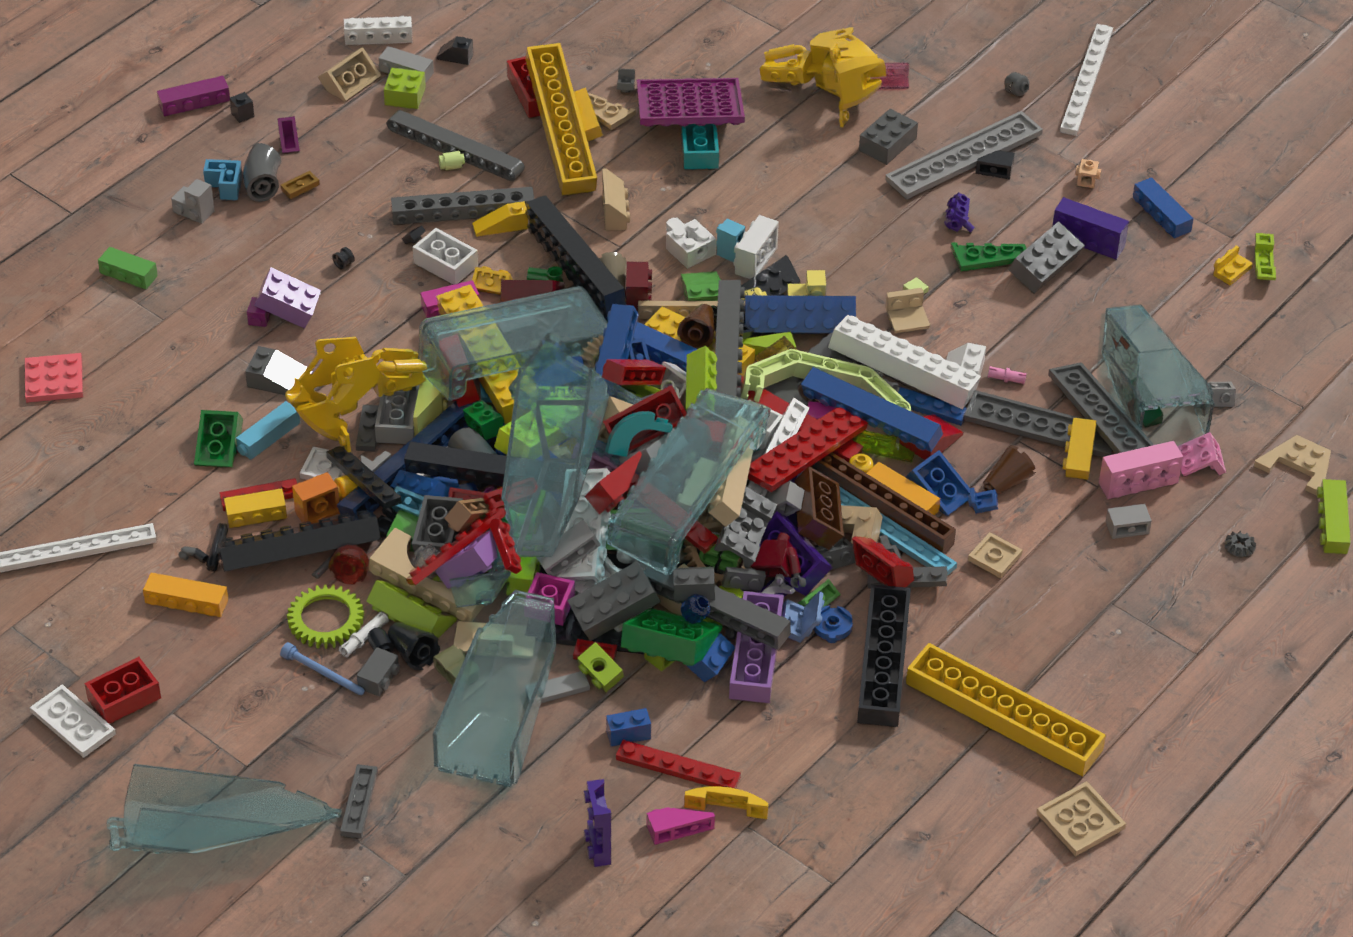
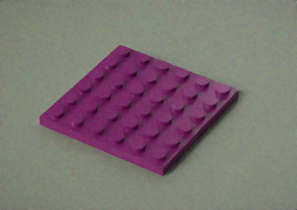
(690, 101)

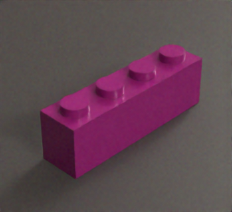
(193, 95)

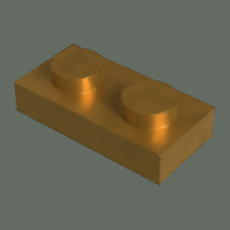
(300, 184)

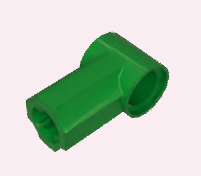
(553, 273)

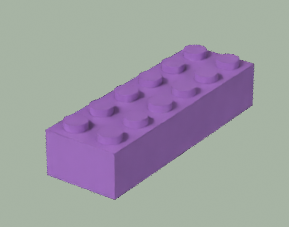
(754, 660)

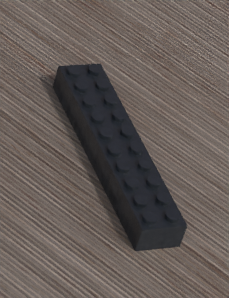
(573, 254)

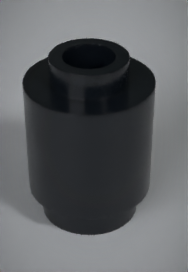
(378, 638)

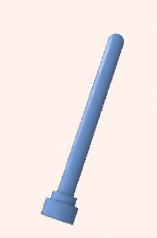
(290, 652)

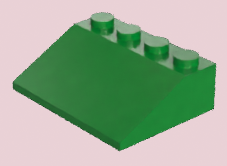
(669, 636)

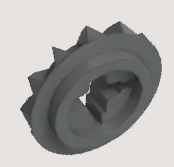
(1239, 549)

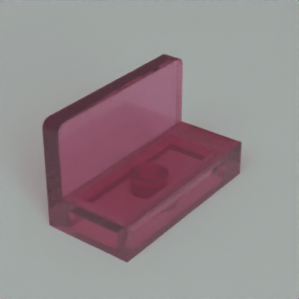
(896, 76)

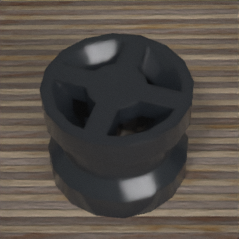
(343, 258)

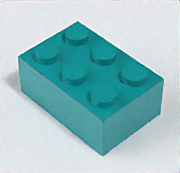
(700, 146)

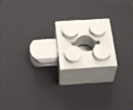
(689, 242)

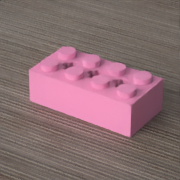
(1140, 469)

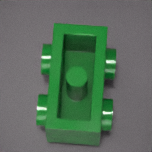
(483, 419)

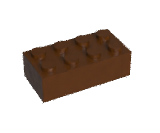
(820, 509)

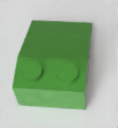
(700, 286)

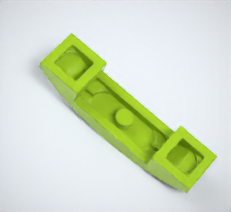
(1264, 256)

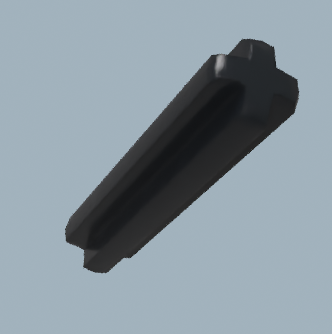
(214, 557)

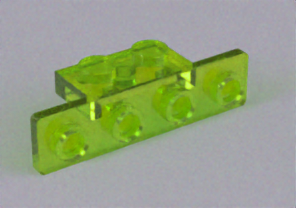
(883, 446)

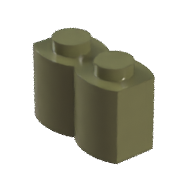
(449, 663)

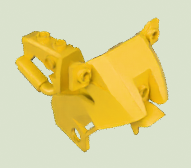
(837, 64)
(351, 378)

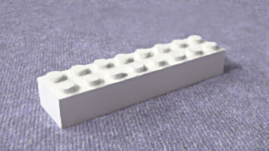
(904, 361)

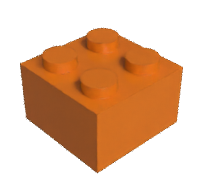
(316, 498)

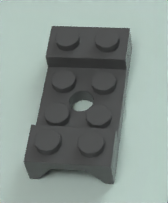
(754, 516)

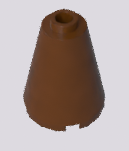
(698, 327)
(1009, 470)

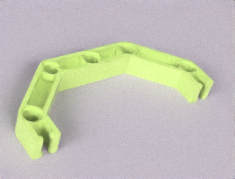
(799, 364)

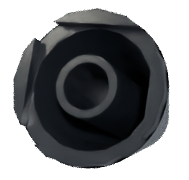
(414, 645)

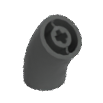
(261, 172)
(470, 440)

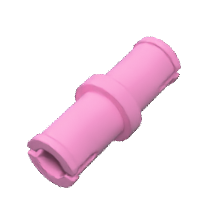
(1006, 375)

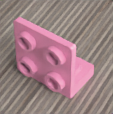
(1201, 453)

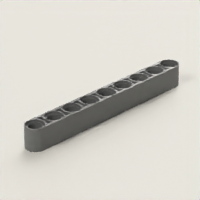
(448, 141)

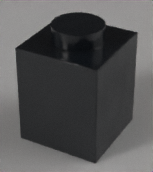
(241, 107)

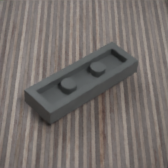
(366, 434)

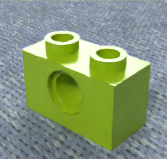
(594, 657)

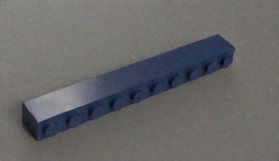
(435, 433)

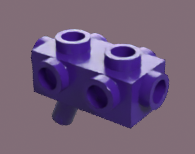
(957, 213)

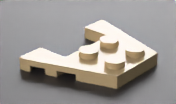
(1301, 456)

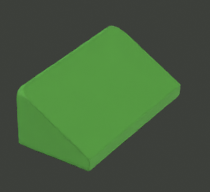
(829, 593)

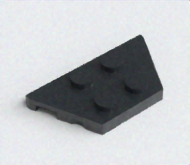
(774, 278)

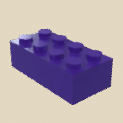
(1092, 227)
(811, 562)

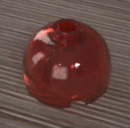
(349, 564)

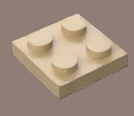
(995, 555)

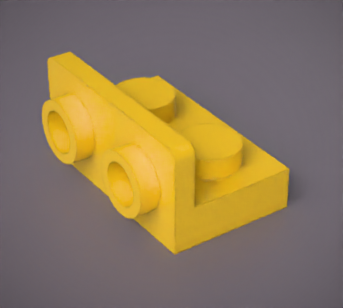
(1231, 266)
(489, 280)

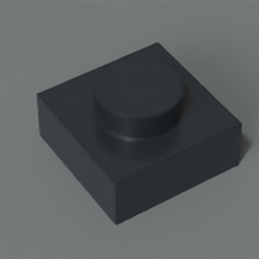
(414, 235)

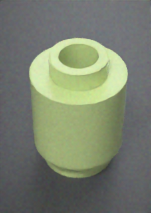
(451, 160)

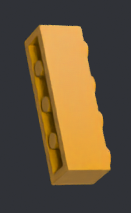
(905, 487)
(185, 594)

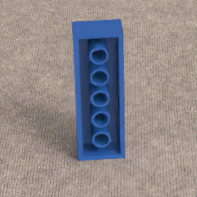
(797, 313)

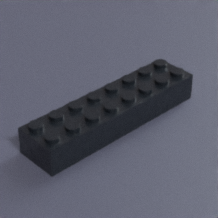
(298, 541)
(884, 656)

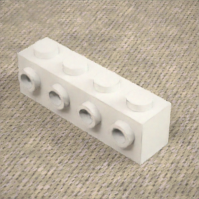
(378, 30)

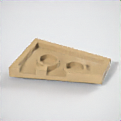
(610, 114)

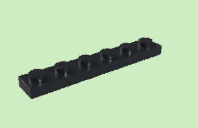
(364, 477)

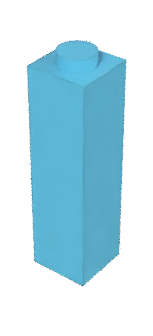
(267, 430)

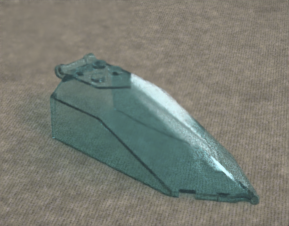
(206, 811)

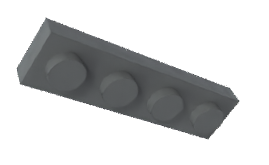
(922, 577)
(359, 801)

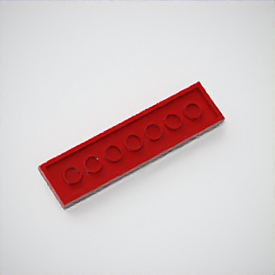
(805, 448)

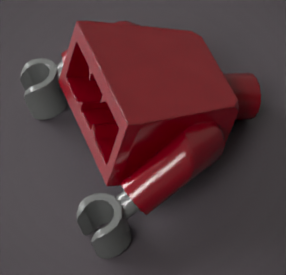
(779, 557)

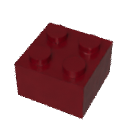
(637, 283)

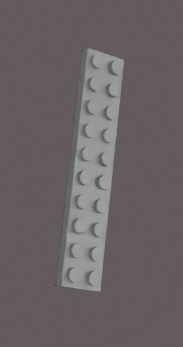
(962, 154)

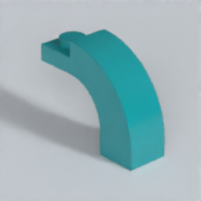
(628, 427)

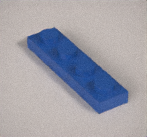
(930, 405)

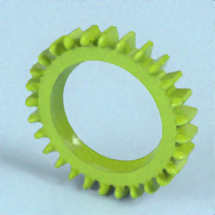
(301, 631)

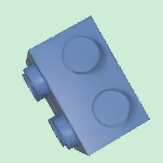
(803, 618)

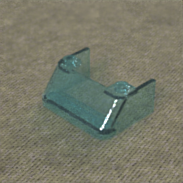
(482, 587)

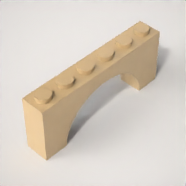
(393, 565)

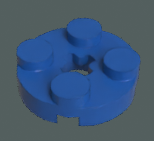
(836, 632)

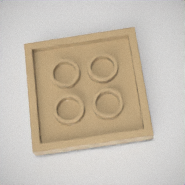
(1081, 818)

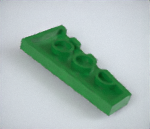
(977, 257)

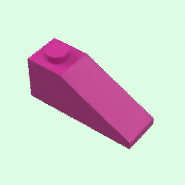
(674, 823)

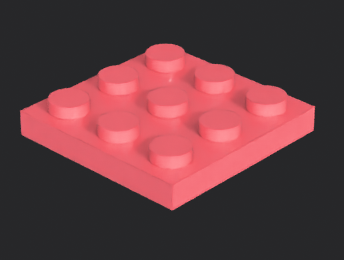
(53, 377)

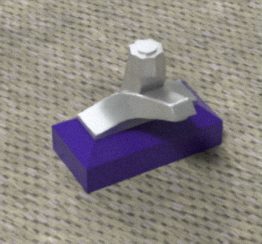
(778, 586)

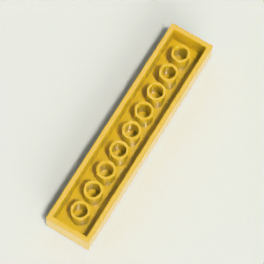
(561, 119)
(497, 384)
(1005, 709)

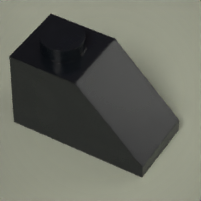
(457, 51)
(996, 164)

